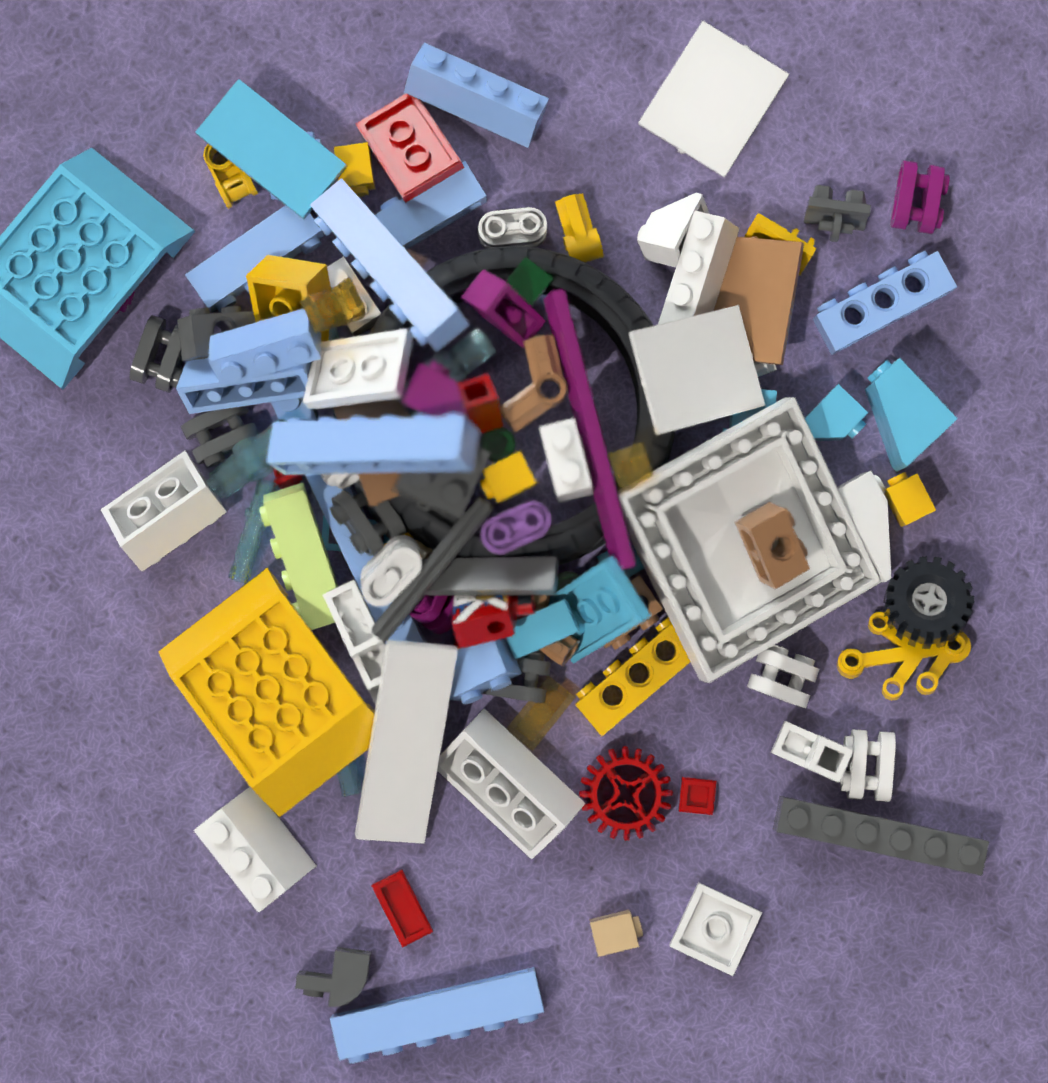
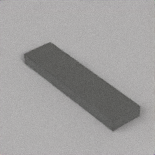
(498, 576)

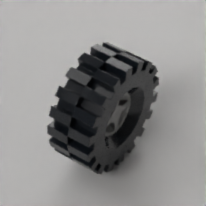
(934, 587)

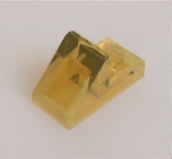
(334, 306)

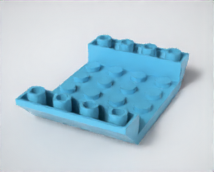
(78, 260)

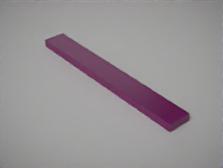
(589, 429)

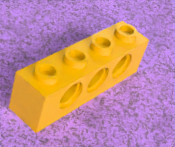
(604, 716)

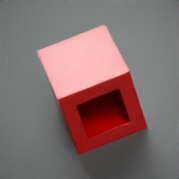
(481, 403)

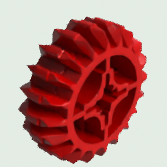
(643, 817)

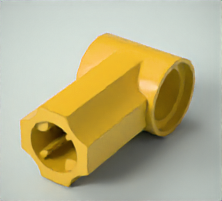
(580, 237)

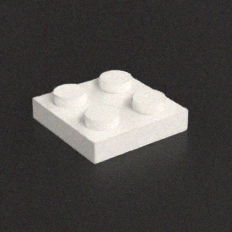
(715, 929)

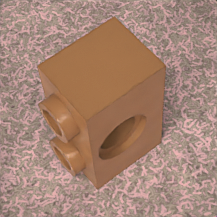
(758, 534)

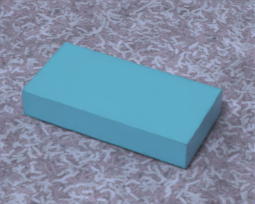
(543, 629)

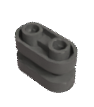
(143, 364)
(212, 450)
(365, 536)
(533, 666)

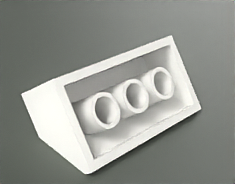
(508, 784)

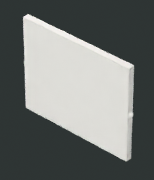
(713, 99)
(696, 369)

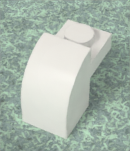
(812, 751)

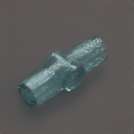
(460, 359)
(244, 466)

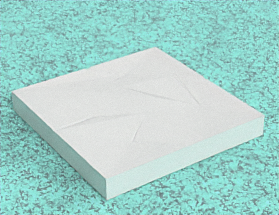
(698, 560)

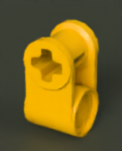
(229, 179)

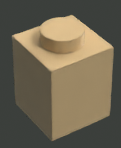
(615, 932)

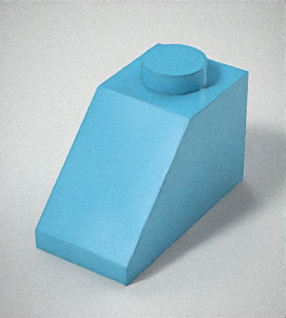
(836, 416)

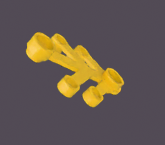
(905, 653)

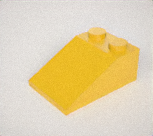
(281, 283)

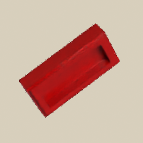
(402, 908)

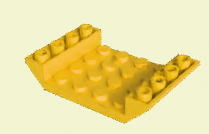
(270, 693)

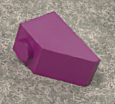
(503, 308)
(433, 392)

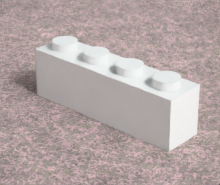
(700, 267)

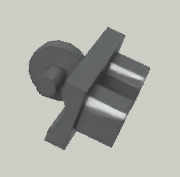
(835, 214)

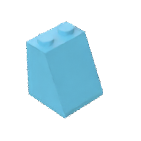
(905, 412)

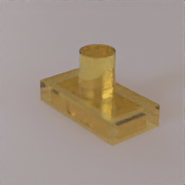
(538, 718)

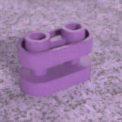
(515, 528)

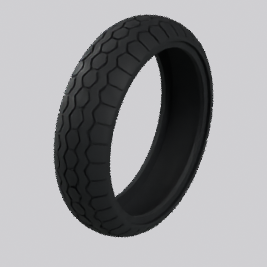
(615, 313)

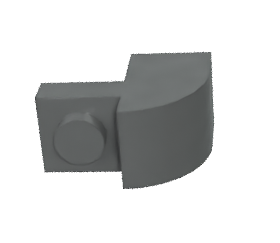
(345, 982)

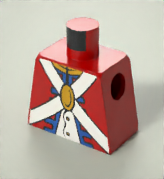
(488, 617)

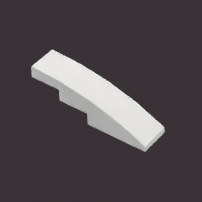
(355, 627)

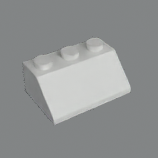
(163, 511)
(255, 848)

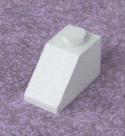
(667, 228)

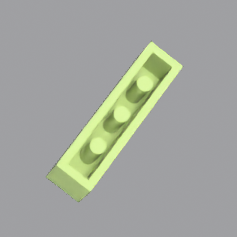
(302, 551)

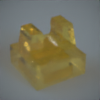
(630, 465)

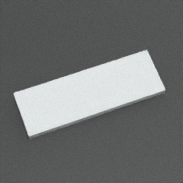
(406, 741)

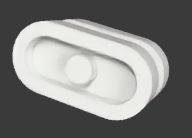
(513, 228)
(390, 570)
(800, 668)
(854, 779)

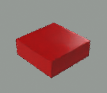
(697, 796)

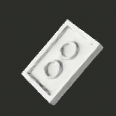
(359, 370)

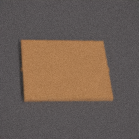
(764, 285)

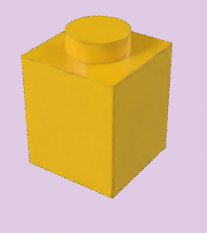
(359, 168)
(507, 478)
(908, 498)

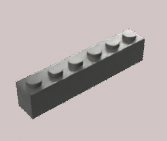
(880, 835)

